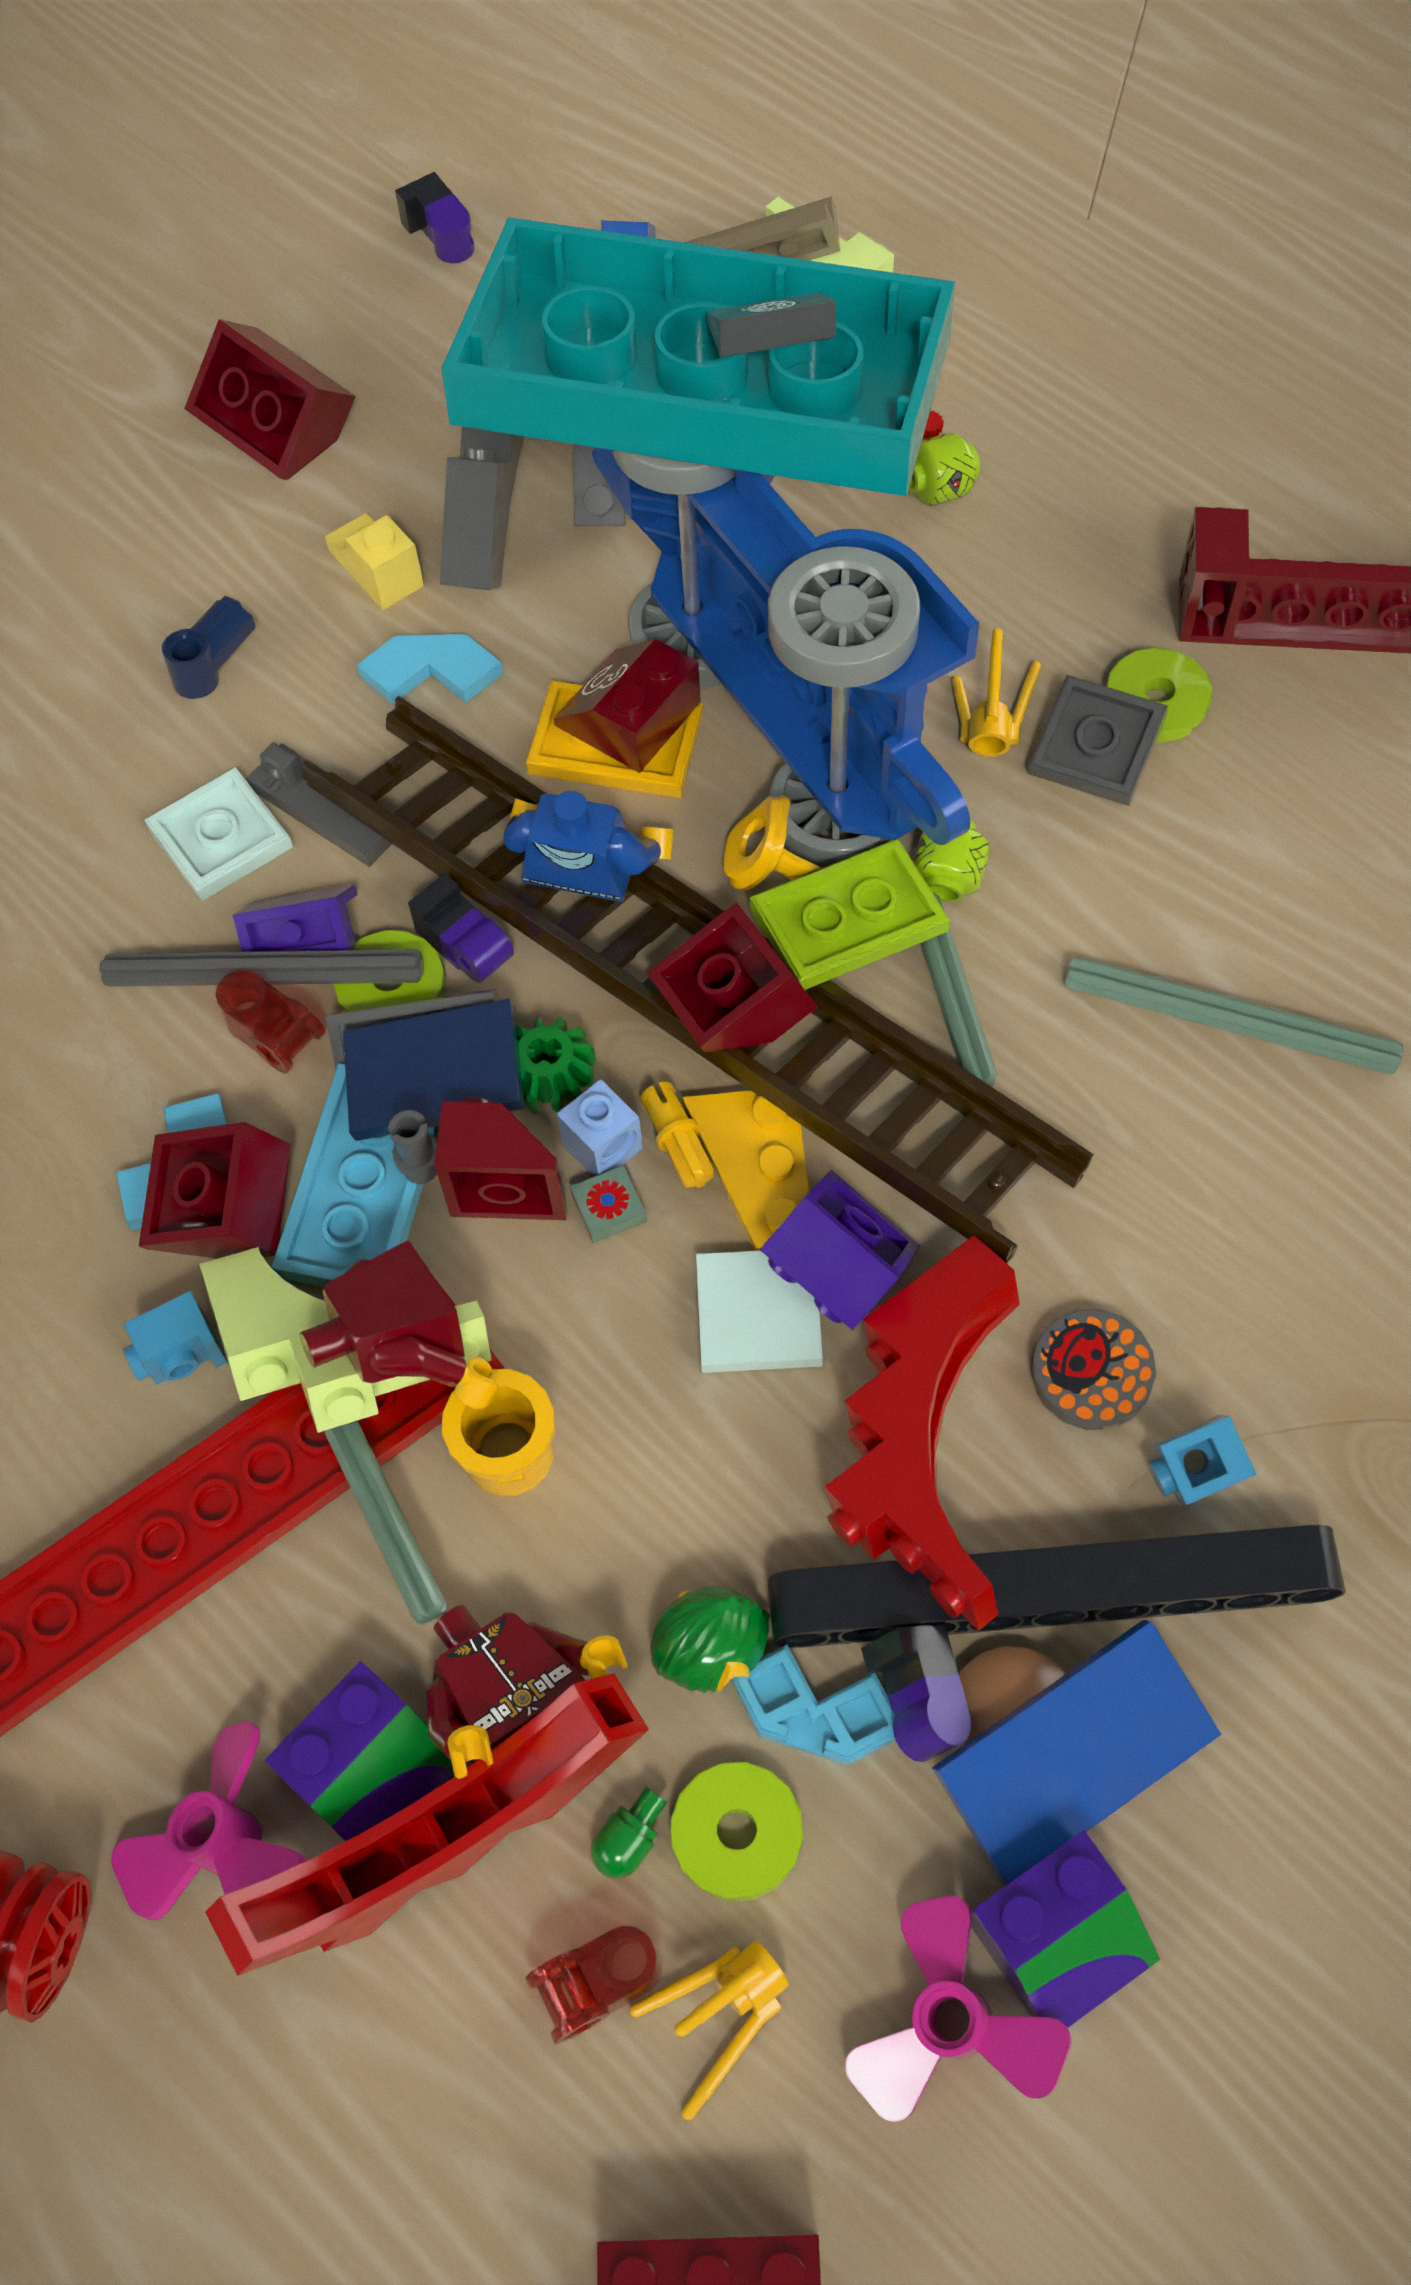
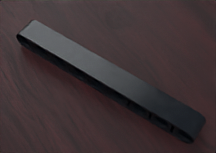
(1066, 1585)

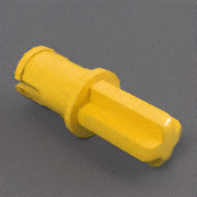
(677, 1136)

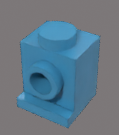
(171, 1341)
(1223, 1466)

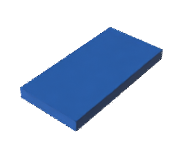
(1076, 1751)

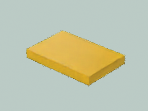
(567, 758)

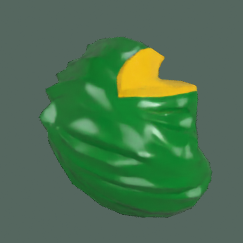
(709, 1638)

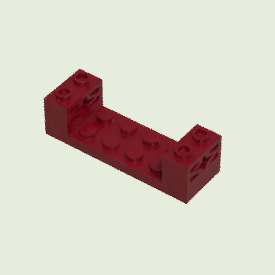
(1285, 602)

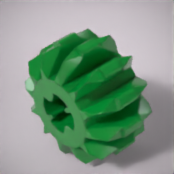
(554, 1063)

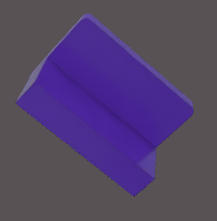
(298, 922)

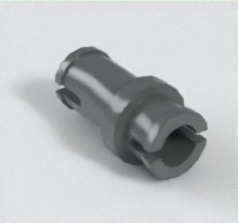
(413, 1147)

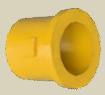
(518, 1404)

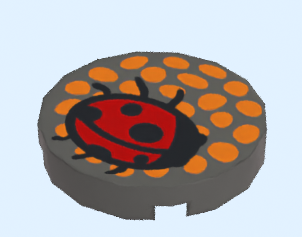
(1093, 1369)

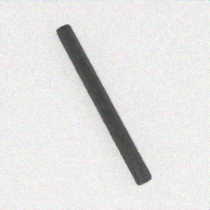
(272, 966)

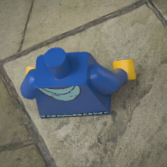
(581, 845)

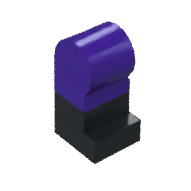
(437, 212)
(459, 930)
(921, 1689)

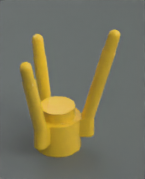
(991, 727)
(748, 1982)

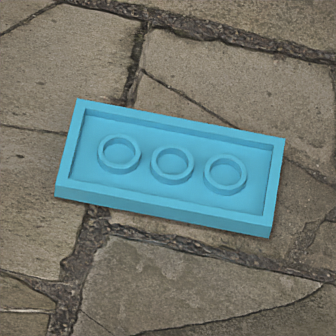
(347, 1200)

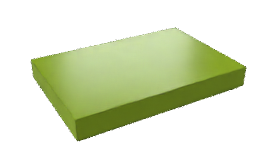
(849, 914)

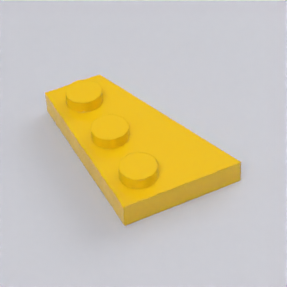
(755, 1155)

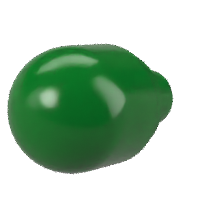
(627, 1836)

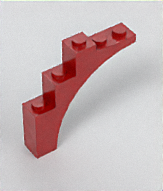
(896, 1419)
(433, 1839)

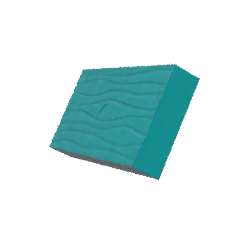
(615, 352)

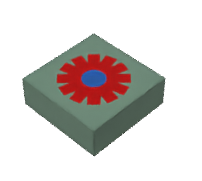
(608, 1204)

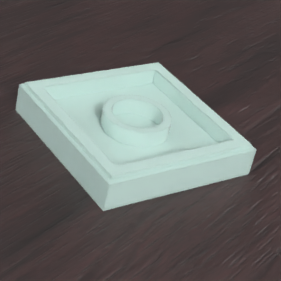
(218, 833)
(753, 1316)

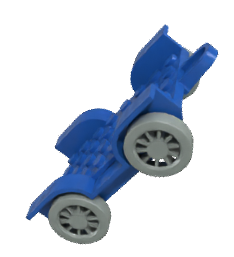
(811, 639)

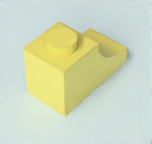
(377, 558)

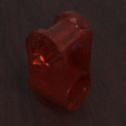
(273, 1025)
(591, 1982)

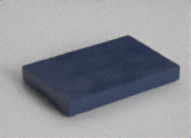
(431, 1061)

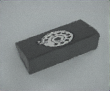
(773, 323)

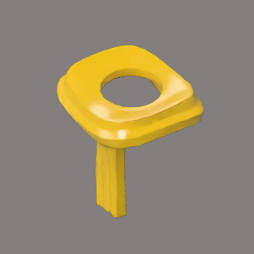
(770, 855)

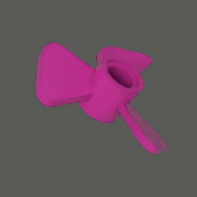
(203, 1834)
(898, 2067)

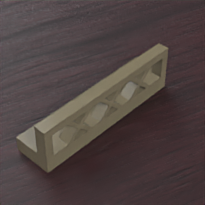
(794, 233)

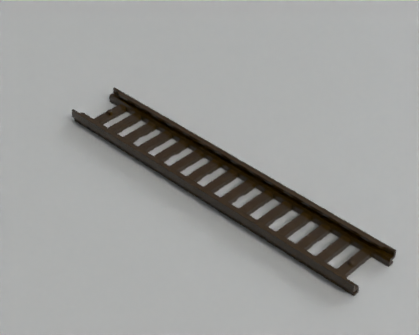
(673, 903)

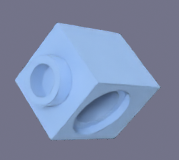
(600, 1130)

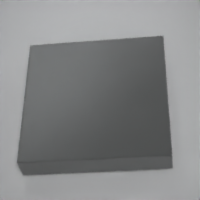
(1098, 740)

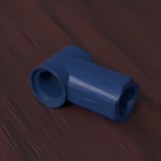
(199, 652)

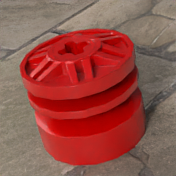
(39, 1933)

